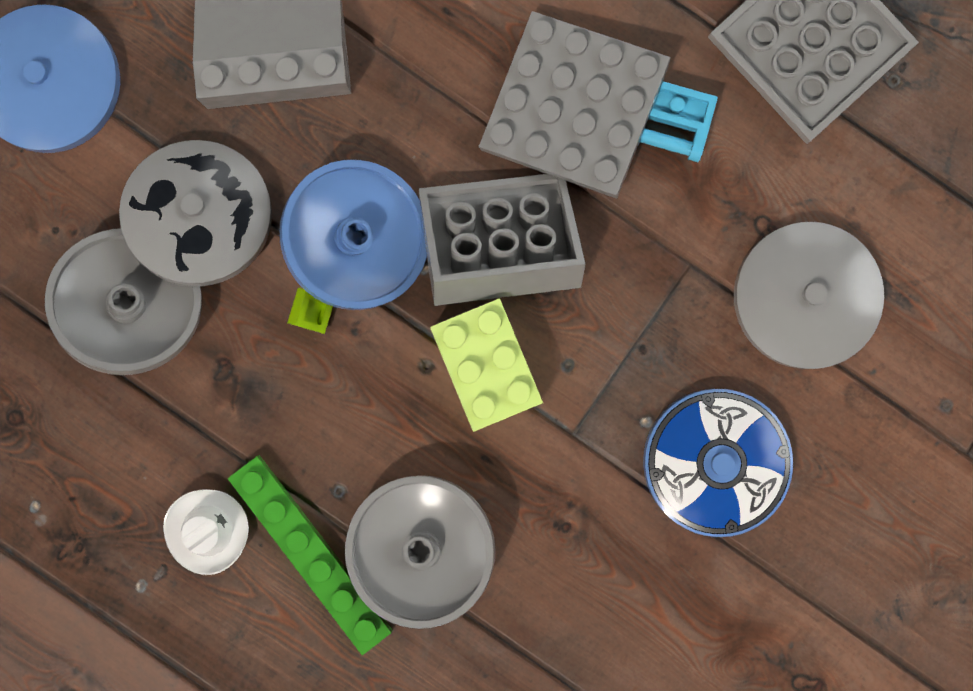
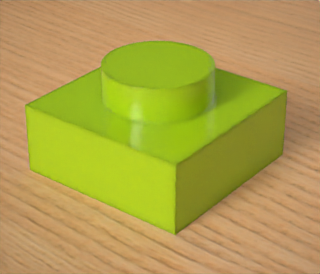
(309, 312)

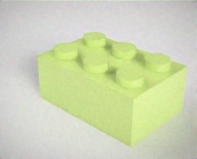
(486, 365)

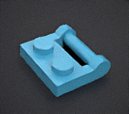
(685, 110)

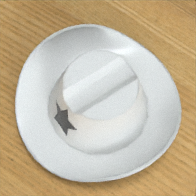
(206, 531)

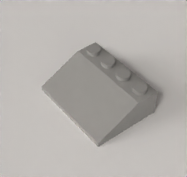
(268, 51)
(500, 239)

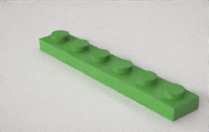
(308, 553)

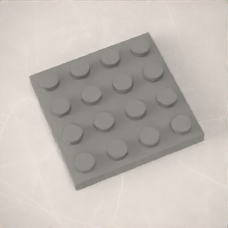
(812, 54)
(574, 104)

